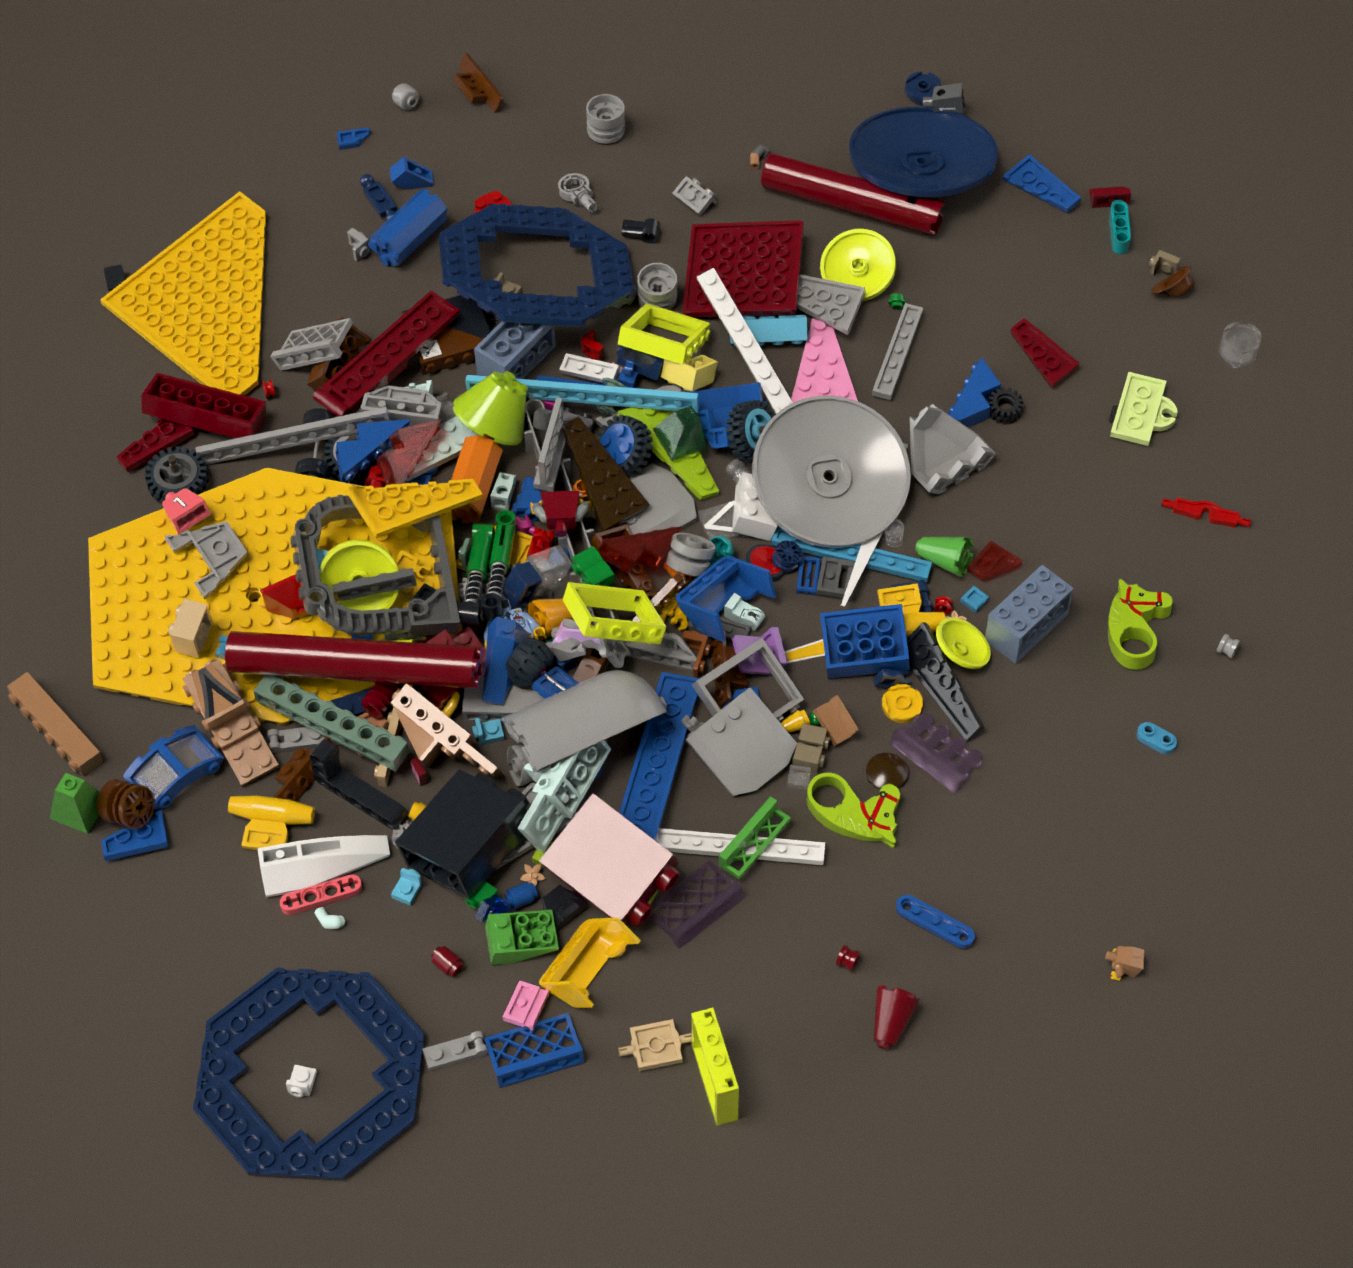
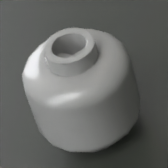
(405, 96)

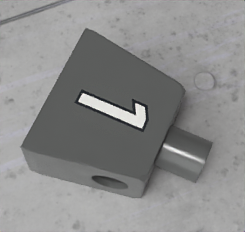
(947, 98)

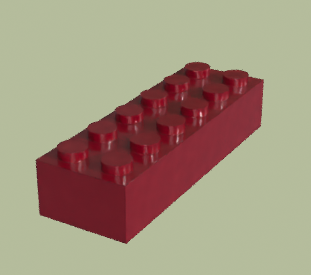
(203, 406)

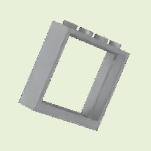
(772, 664)

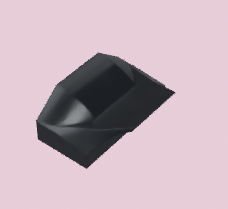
(565, 906)

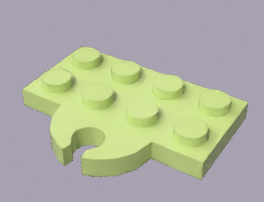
(1142, 409)

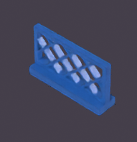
(538, 1063)

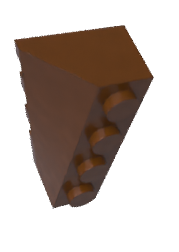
(350, 347)

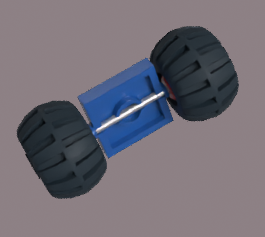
(530, 667)

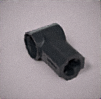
(646, 230)

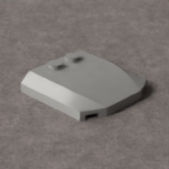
(667, 498)
(743, 744)

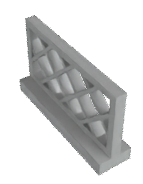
(312, 345)
(552, 450)

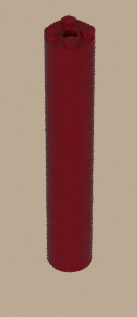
(354, 659)

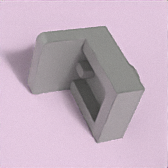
(359, 243)

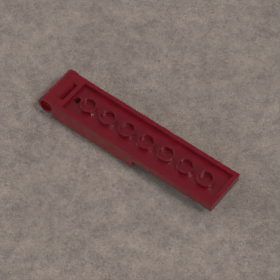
(386, 355)

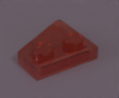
(993, 562)

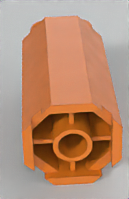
(477, 462)

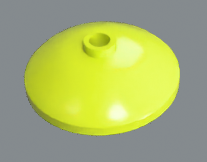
(963, 643)

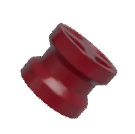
(847, 958)

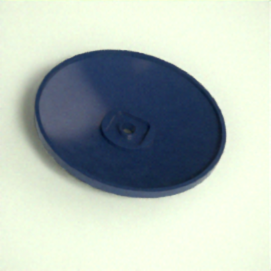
(923, 152)

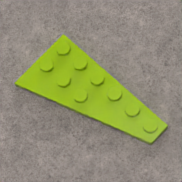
(689, 468)

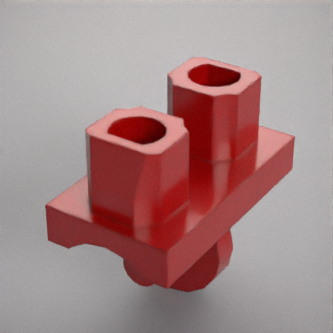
(375, 478)
(540, 541)

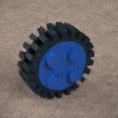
(626, 442)

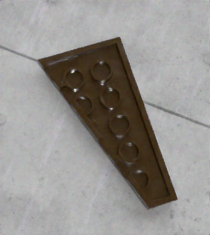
(605, 483)

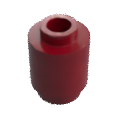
(447, 961)

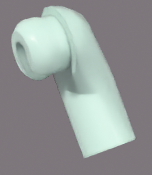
(329, 921)

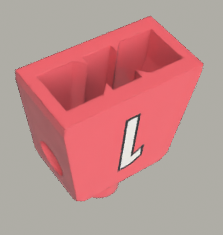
(185, 509)

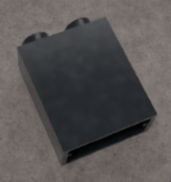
(464, 832)

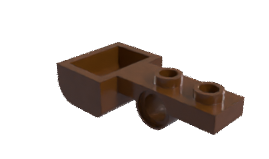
(638, 577)

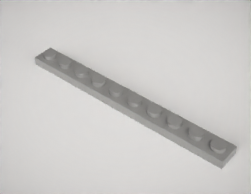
(289, 436)

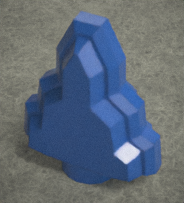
(528, 495)

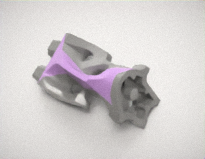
(570, 643)

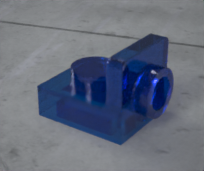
(492, 905)

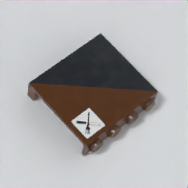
(457, 340)

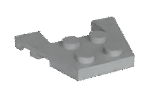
(217, 547)

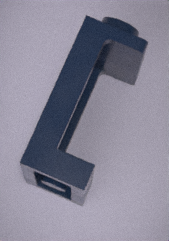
(643, 363)

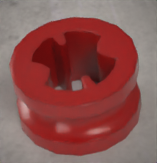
(268, 389)
(943, 604)

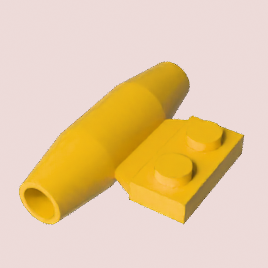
(910, 599)
(268, 818)

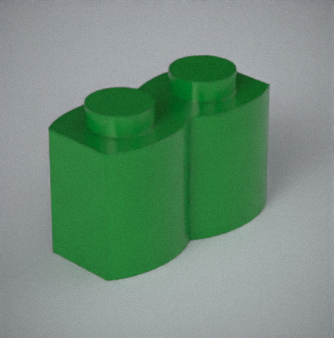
(592, 568)

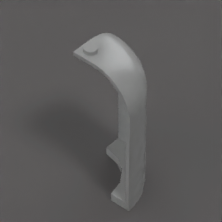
(583, 716)

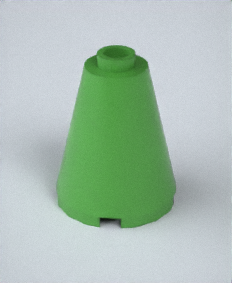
(947, 552)

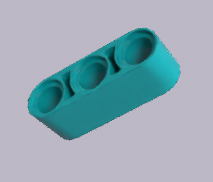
(1119, 227)

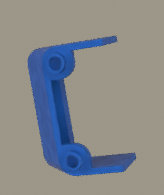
(713, 589)

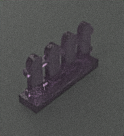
(928, 758)

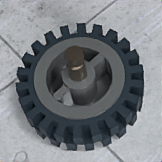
(176, 472)

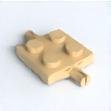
(655, 1045)

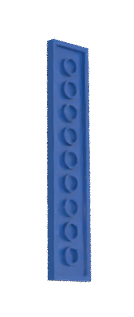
(659, 755)

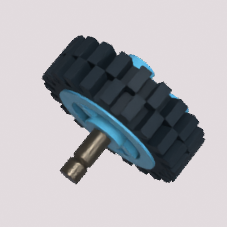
(746, 426)

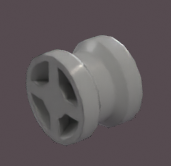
(1228, 646)

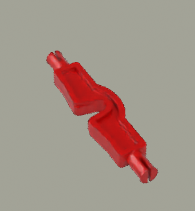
(1216, 514)

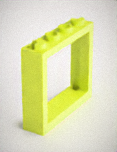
(634, 338)
(647, 631)
(714, 1066)

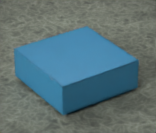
(974, 599)

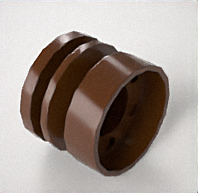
(125, 803)

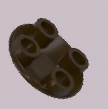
(886, 769)

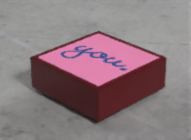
(419, 771)

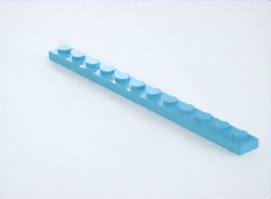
(603, 394)

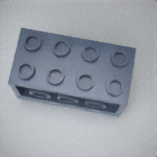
(514, 348)
(1028, 614)

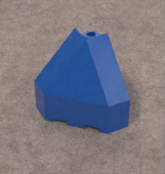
(716, 405)

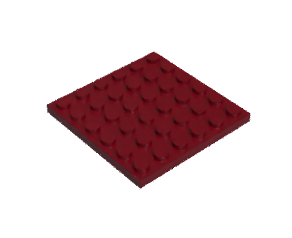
(754, 262)

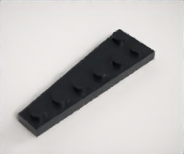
(939, 679)

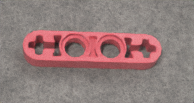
(319, 890)

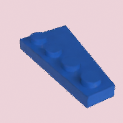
(1040, 182)

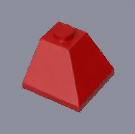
(284, 599)

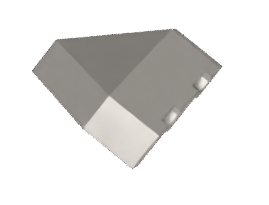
(944, 450)

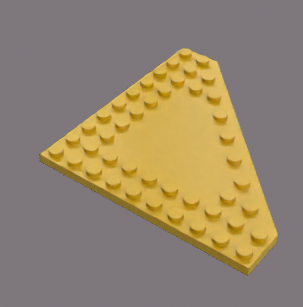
(204, 298)

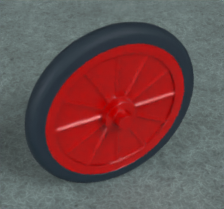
(762, 556)

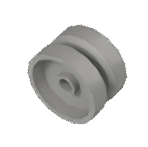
(690, 554)

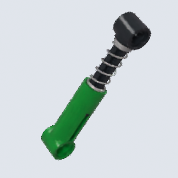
(482, 539)
(499, 564)

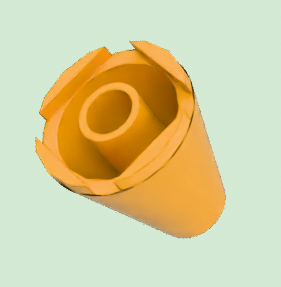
(549, 613)

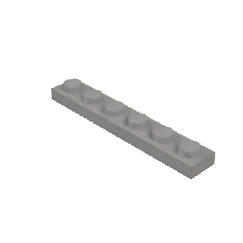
(897, 351)

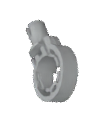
(581, 194)

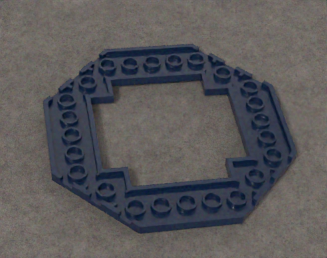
(607, 256)
(358, 1137)

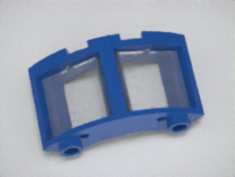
(174, 764)

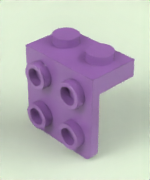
(754, 663)

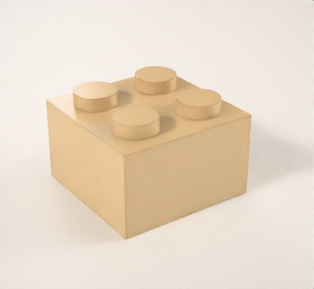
(190, 628)

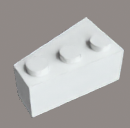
(749, 514)

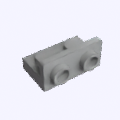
(694, 196)

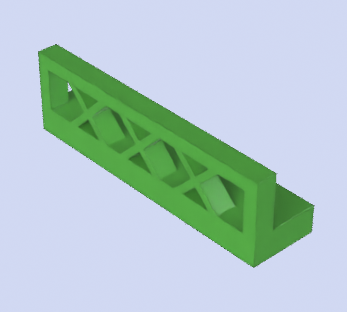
(746, 835)

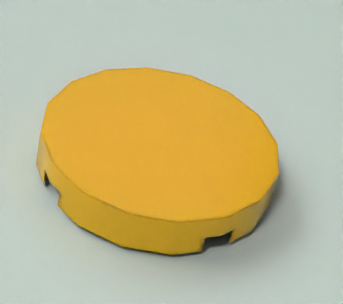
(902, 703)

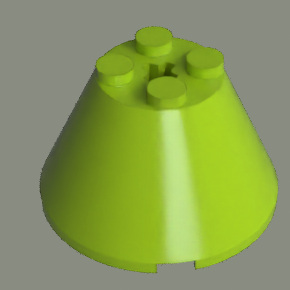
(494, 408)

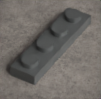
(374, 585)

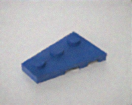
(136, 841)

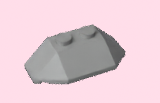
(404, 404)
(671, 652)

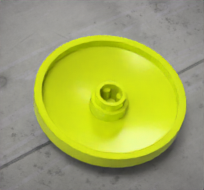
(860, 260)
(356, 560)

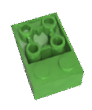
(520, 936)

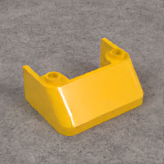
(584, 957)

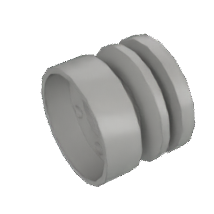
(605, 118)
(657, 286)

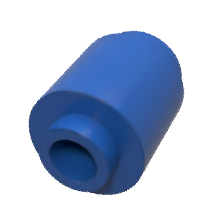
(521, 895)

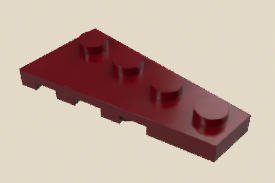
(1044, 353)

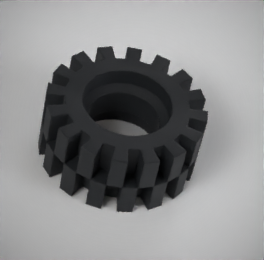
(1005, 396)

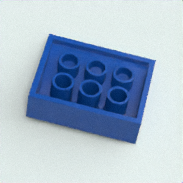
(864, 641)

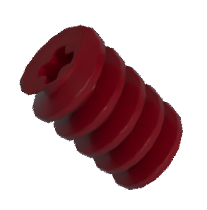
(379, 698)

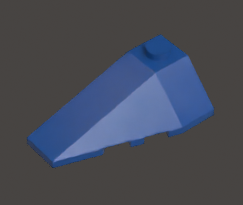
(502, 640)

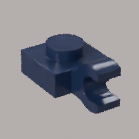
(888, 678)

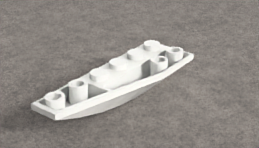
(316, 861)

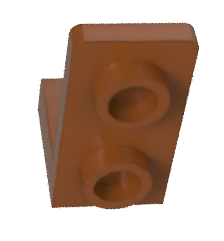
(698, 643)

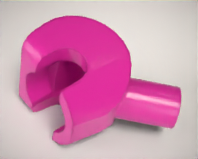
(525, 526)

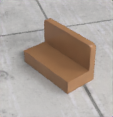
(836, 720)

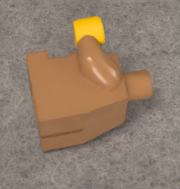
(1126, 961)

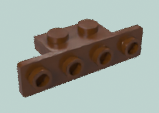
(476, 84)
(731, 678)
(296, 775)

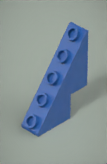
(972, 401)
(370, 444)

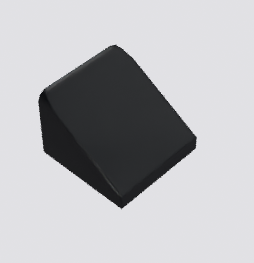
(114, 276)

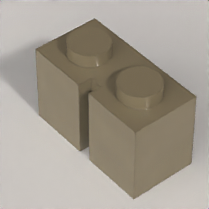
(810, 747)

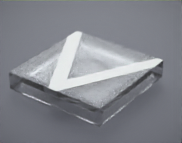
(719, 521)

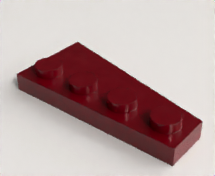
(161, 437)

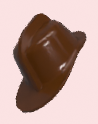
(1176, 284)

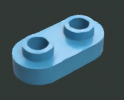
(1155, 738)

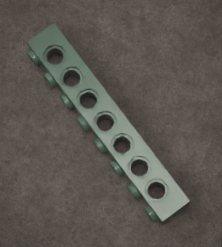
(390, 756)

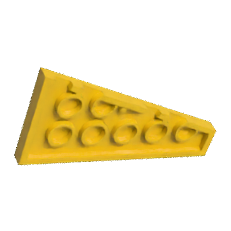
(406, 504)

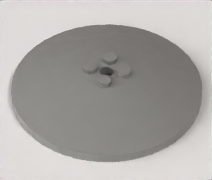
(838, 439)

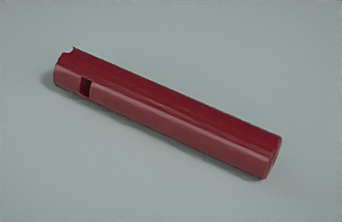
(850, 194)

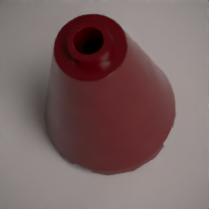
(892, 1015)

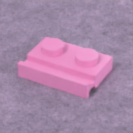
(525, 1005)

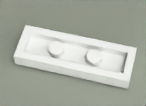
(588, 368)

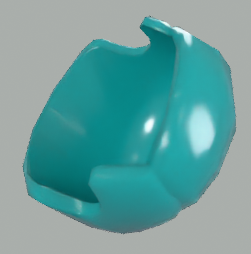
(723, 548)

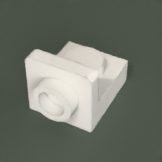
(301, 1081)

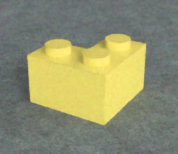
(692, 374)

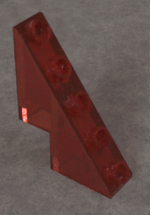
(408, 449)
(643, 547)

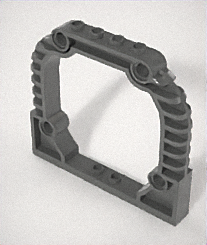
(435, 613)

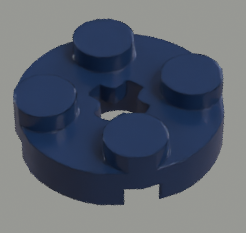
(918, 79)

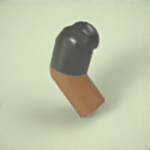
(756, 154)

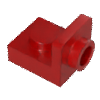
(591, 347)

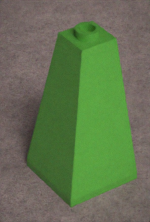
(75, 803)

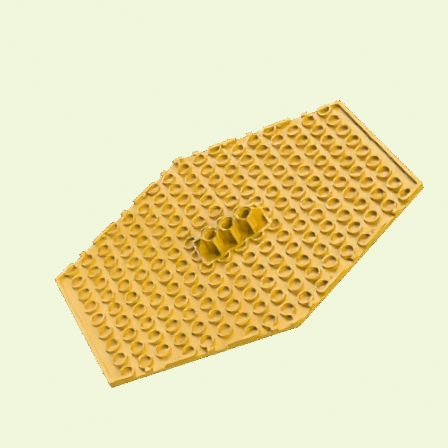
(142, 582)

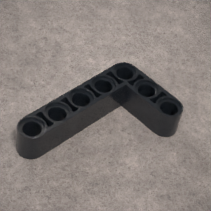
(352, 789)

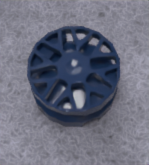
(787, 556)

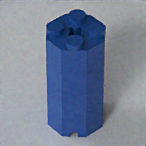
(408, 228)

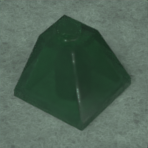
(681, 433)

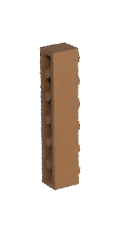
(54, 724)

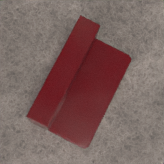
(1106, 196)

